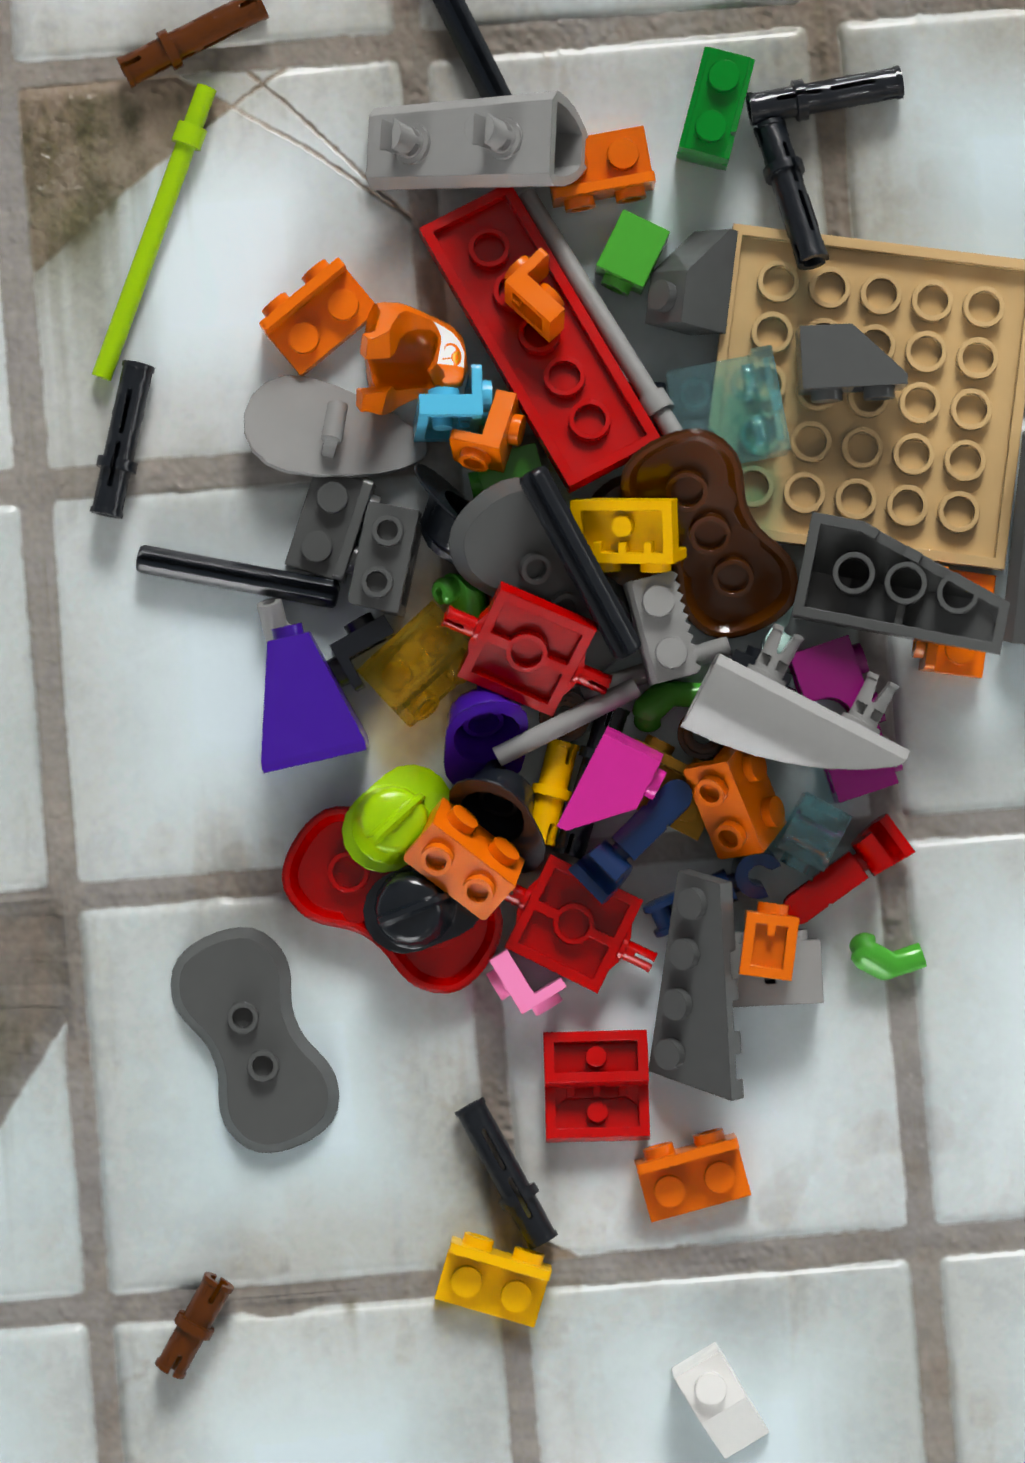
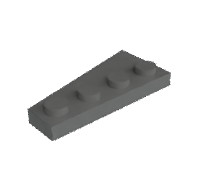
(695, 1007)

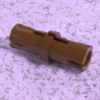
(194, 1325)

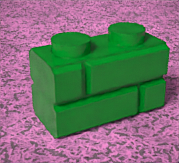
(715, 108)

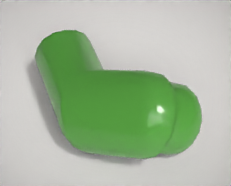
(659, 701)

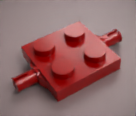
(527, 649)
(571, 930)

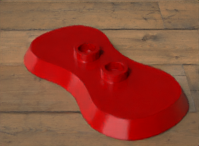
(333, 889)

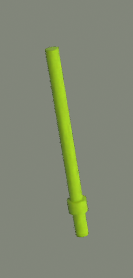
(188, 138)

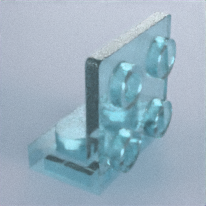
(735, 401)

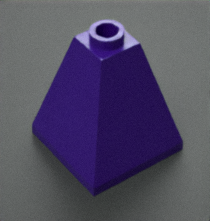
(304, 705)

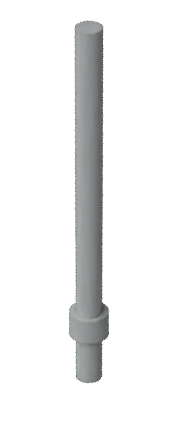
(653, 399)

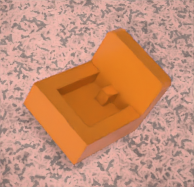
(501, 431)

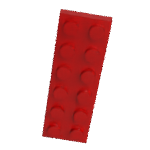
(564, 387)

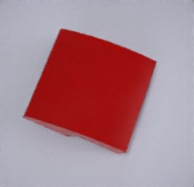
(596, 1086)

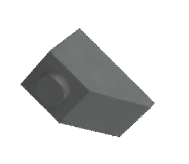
(694, 285)

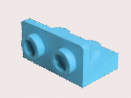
(448, 410)

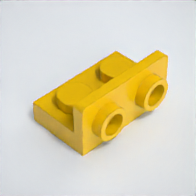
(630, 531)
(494, 1279)

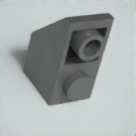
(844, 360)

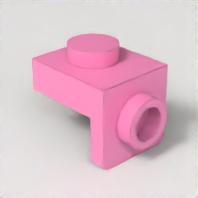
(510, 981)

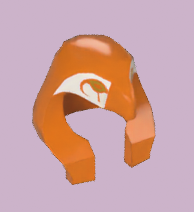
(407, 356)

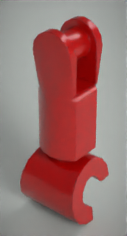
(876, 849)

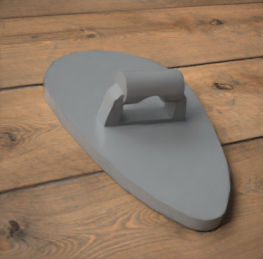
(320, 432)

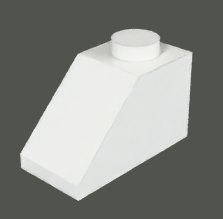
(719, 1400)

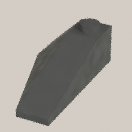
(880, 586)

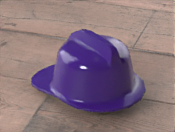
(475, 726)

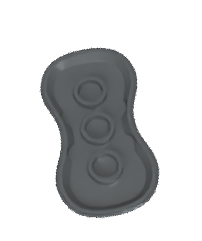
(504, 541)
(270, 1077)

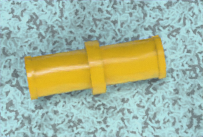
(552, 787)

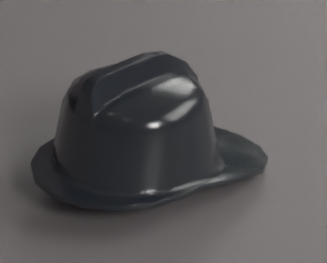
(440, 511)
(503, 807)
(413, 913)

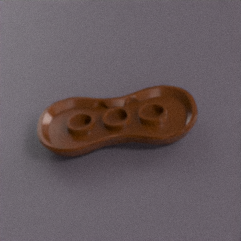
(733, 570)

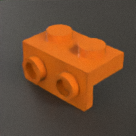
(736, 802)
(465, 859)

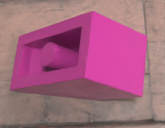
(613, 780)

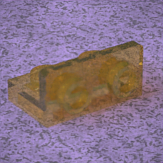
(417, 665)

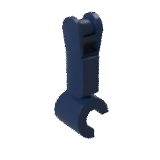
(606, 865)
(753, 888)

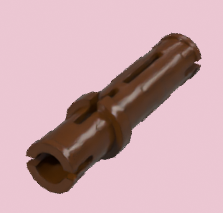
(189, 39)

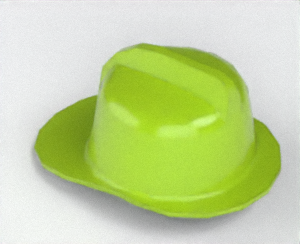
(391, 816)

